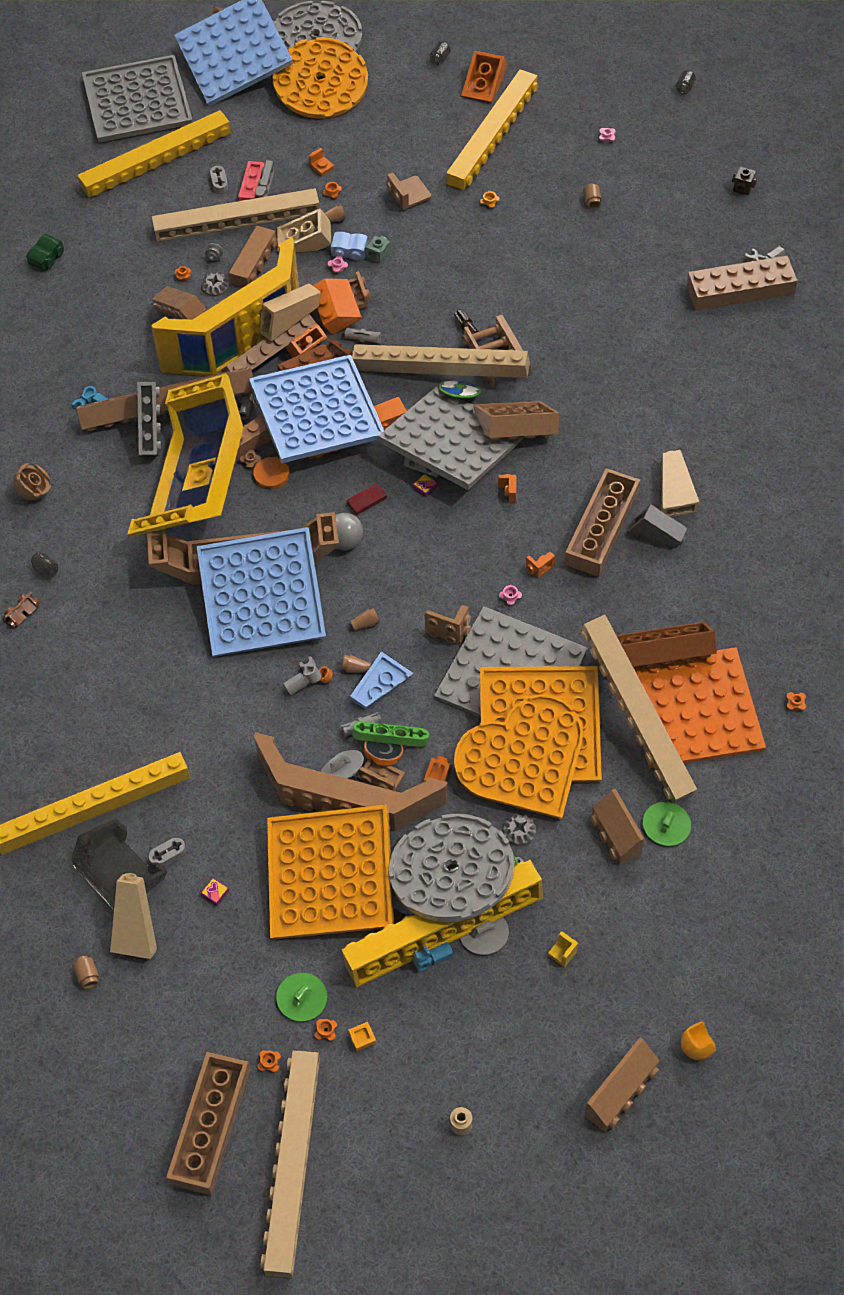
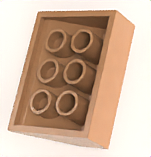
(517, 419)

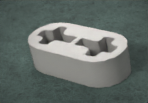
(217, 179)
(167, 852)

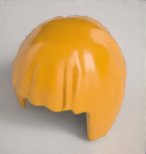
(697, 1043)

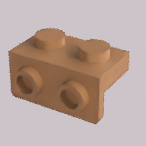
(358, 287)
(381, 776)

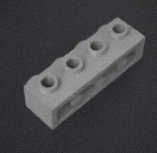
(147, 418)

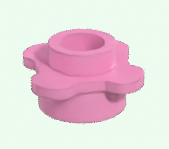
(607, 135)
(338, 264)
(510, 590)

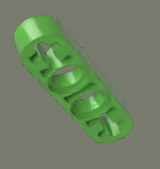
(368, 732)

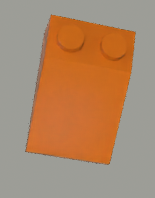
(484, 76)

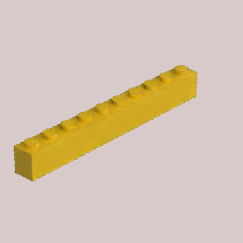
(491, 130)
(154, 154)
(92, 802)

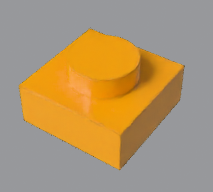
(362, 1036)

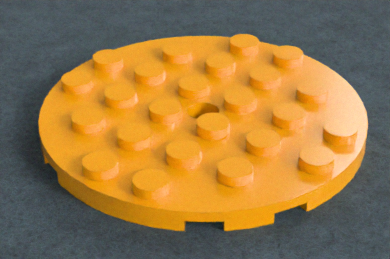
(332, 96)

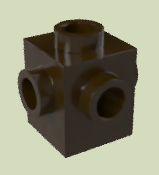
(744, 180)

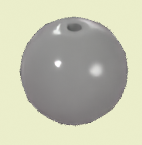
(349, 531)

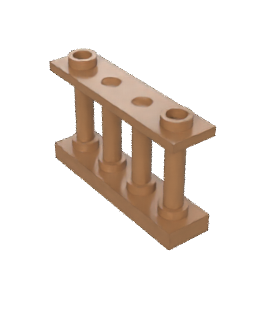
(507, 339)

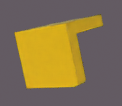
(564, 949)

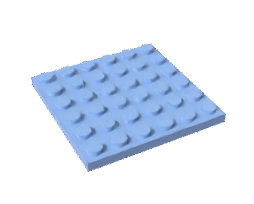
(233, 49)
(316, 408)
(261, 592)

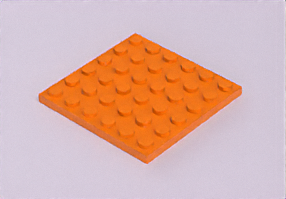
(704, 706)

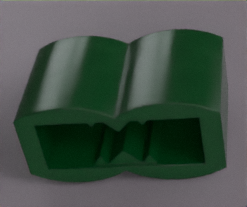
(45, 252)

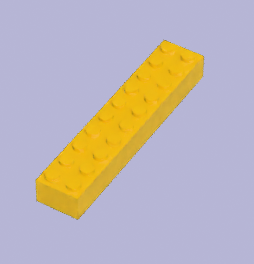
(396, 943)

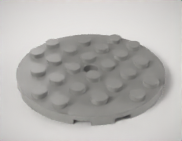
(323, 18)
(435, 893)

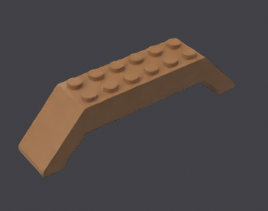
(181, 560)
(329, 792)

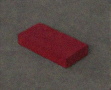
(366, 499)

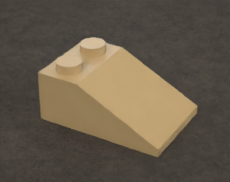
(309, 232)

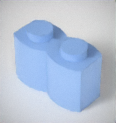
(349, 245)

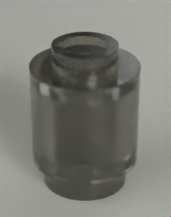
(440, 53)
(685, 82)
(44, 565)

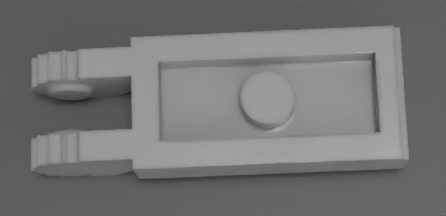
(264, 183)

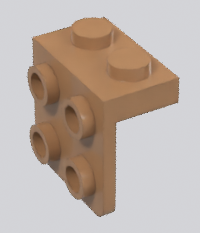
(407, 192)
(449, 629)

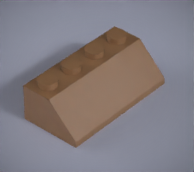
(622, 1086)

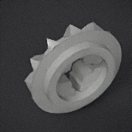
(219, 287)
(519, 837)

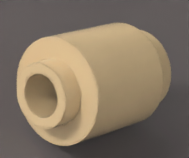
(461, 1127)

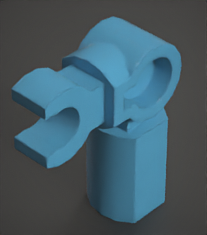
(89, 395)
(425, 958)

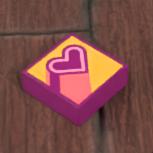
(425, 485)
(215, 891)

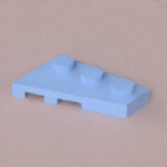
(379, 680)

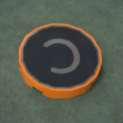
(383, 753)

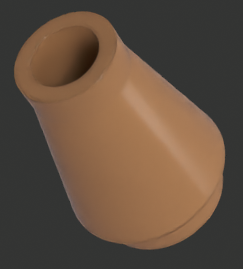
(336, 214)
(366, 619)
(355, 665)

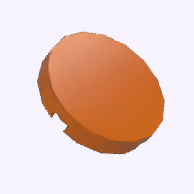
(271, 473)

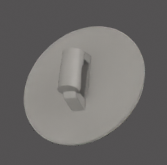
(344, 764)
(487, 937)

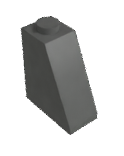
(657, 527)

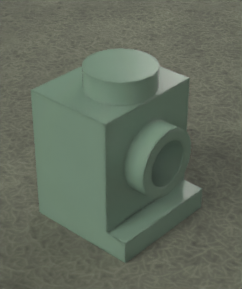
(378, 245)

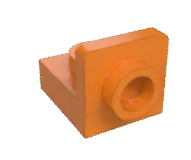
(320, 163)
(509, 483)
(540, 566)
(438, 768)

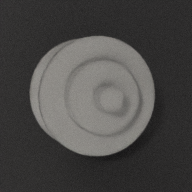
(214, 252)

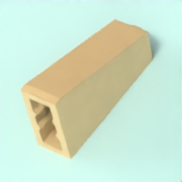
(287, 310)
(677, 489)
(132, 919)

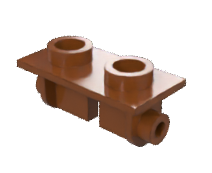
(335, 349)
(15, 614)

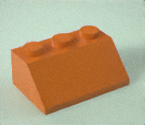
(337, 304)

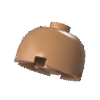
(31, 482)

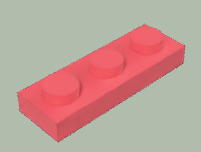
(250, 180)

